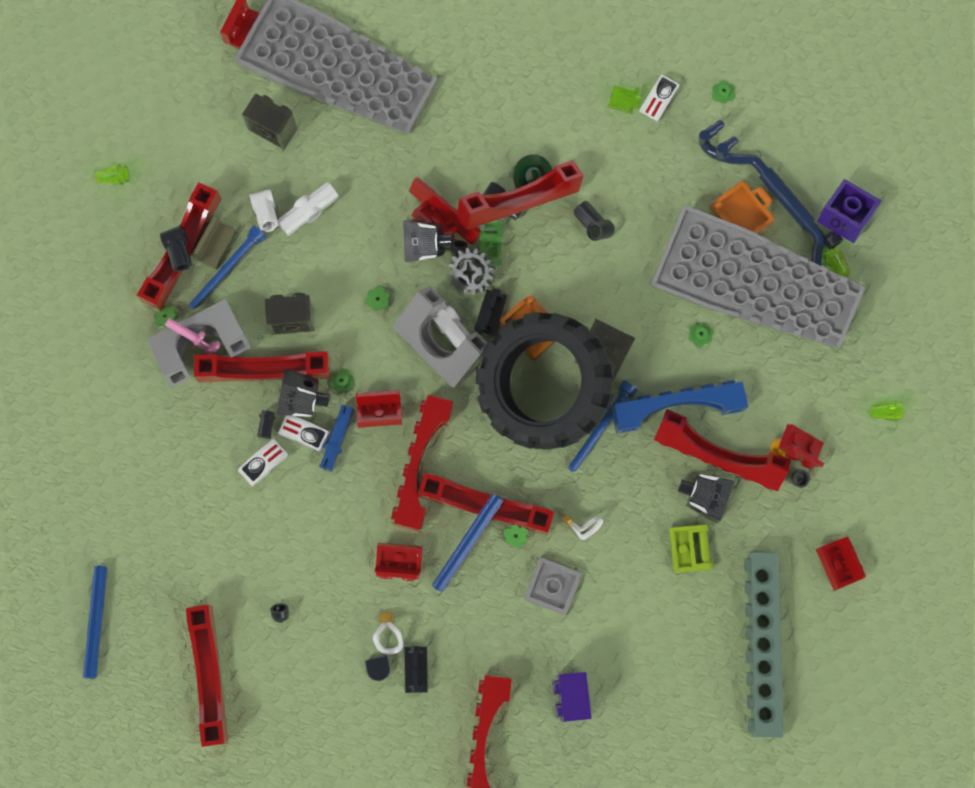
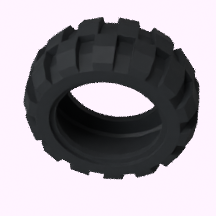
(496, 370)

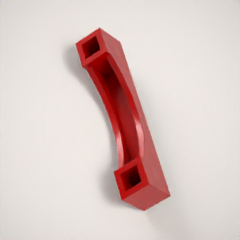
(481, 209)
(198, 214)
(224, 368)
(435, 414)
(762, 469)
(472, 501)
(206, 659)
(494, 693)

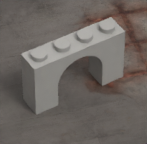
(415, 328)
(170, 345)

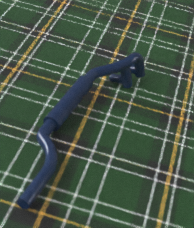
(770, 179)

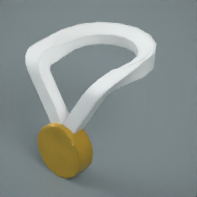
(567, 520)
(386, 619)

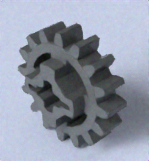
(472, 279)

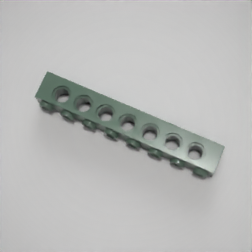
(772, 655)

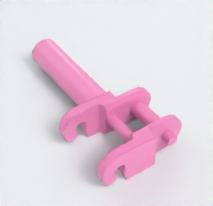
(195, 338)

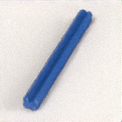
(467, 542)
(95, 622)

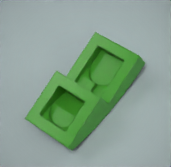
(492, 241)

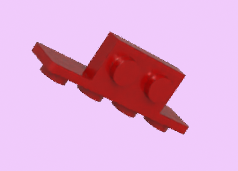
(439, 211)

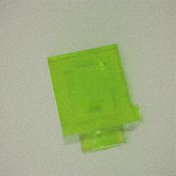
(624, 99)

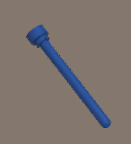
(255, 235)
(626, 391)

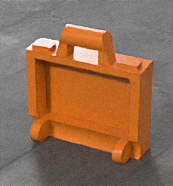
(743, 208)
(528, 306)

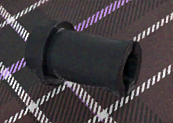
(265, 424)

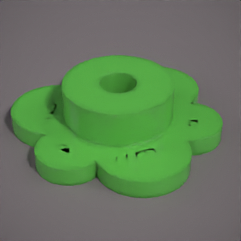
(719, 95)
(380, 293)
(163, 315)
(699, 340)
(343, 386)
(516, 540)

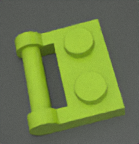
(683, 549)

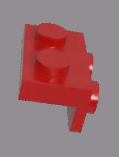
(378, 408)
(398, 561)
(841, 563)

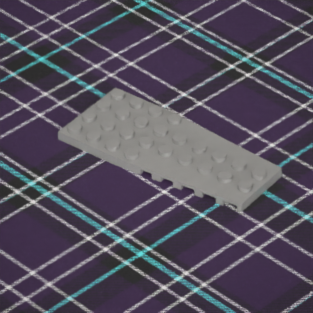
(334, 65)
(755, 279)

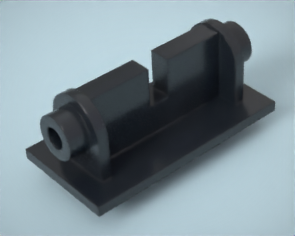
(490, 312)
(416, 669)

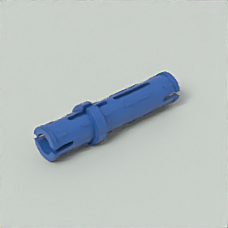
(333, 447)

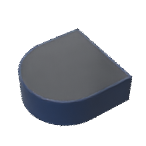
(378, 668)

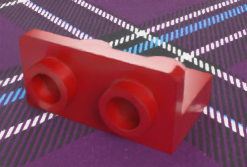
(238, 24)
(801, 447)

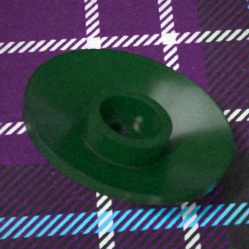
(532, 163)

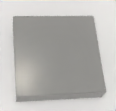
(552, 586)

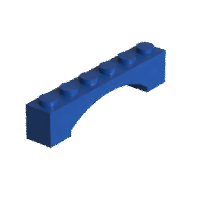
(727, 398)

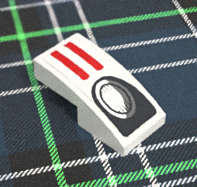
(659, 98)
(304, 433)
(262, 462)

